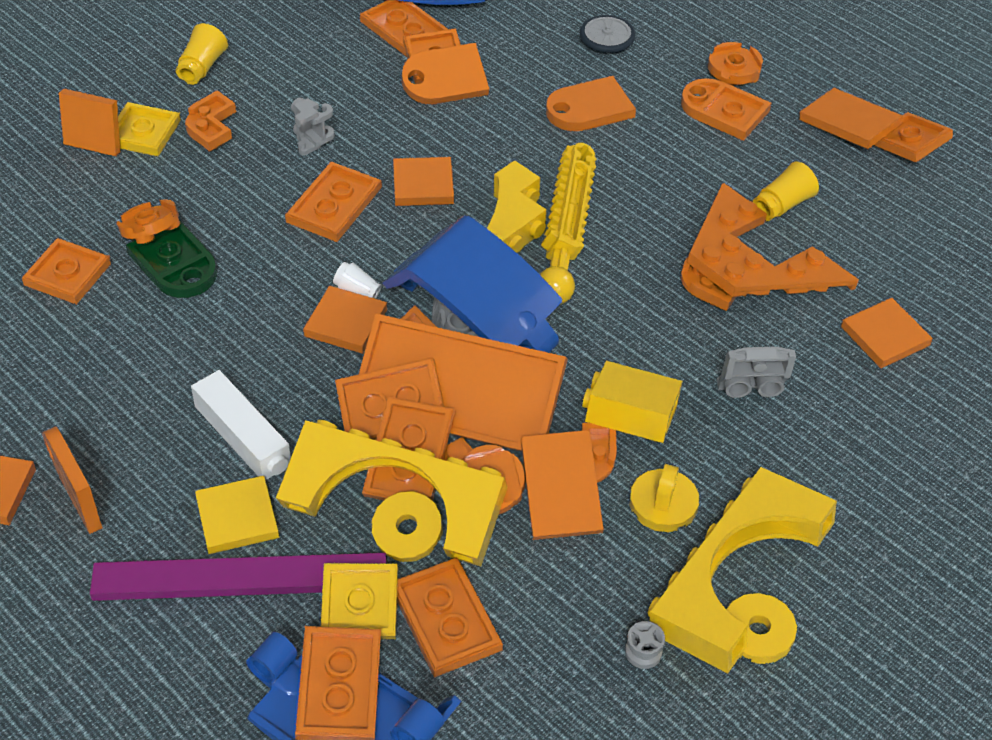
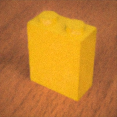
(632, 401)

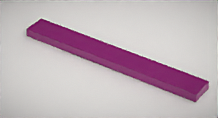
(217, 576)

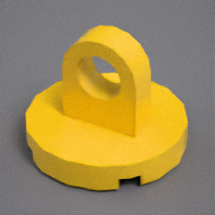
(664, 499)

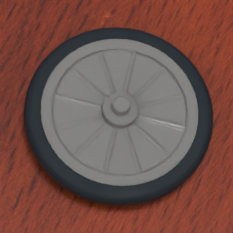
(607, 33)

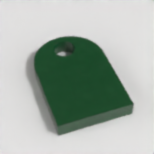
(173, 260)

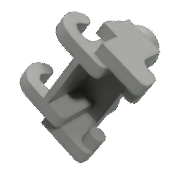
(310, 125)

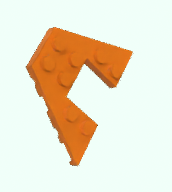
(741, 270)

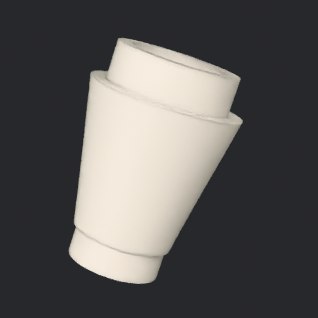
(355, 280)

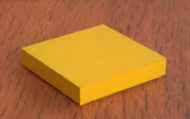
(146, 128)
(236, 514)
(360, 597)

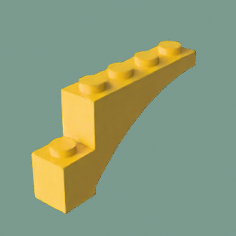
(517, 214)

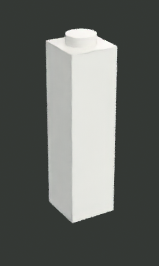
(241, 425)

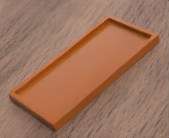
(490, 384)

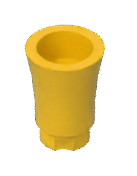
(200, 53)
(787, 190)

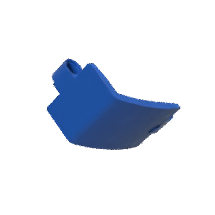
(483, 285)
(397, 712)

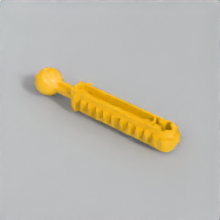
(568, 217)

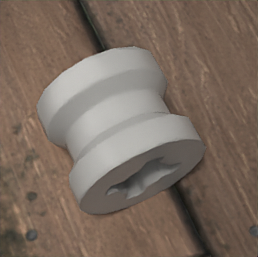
(644, 635)

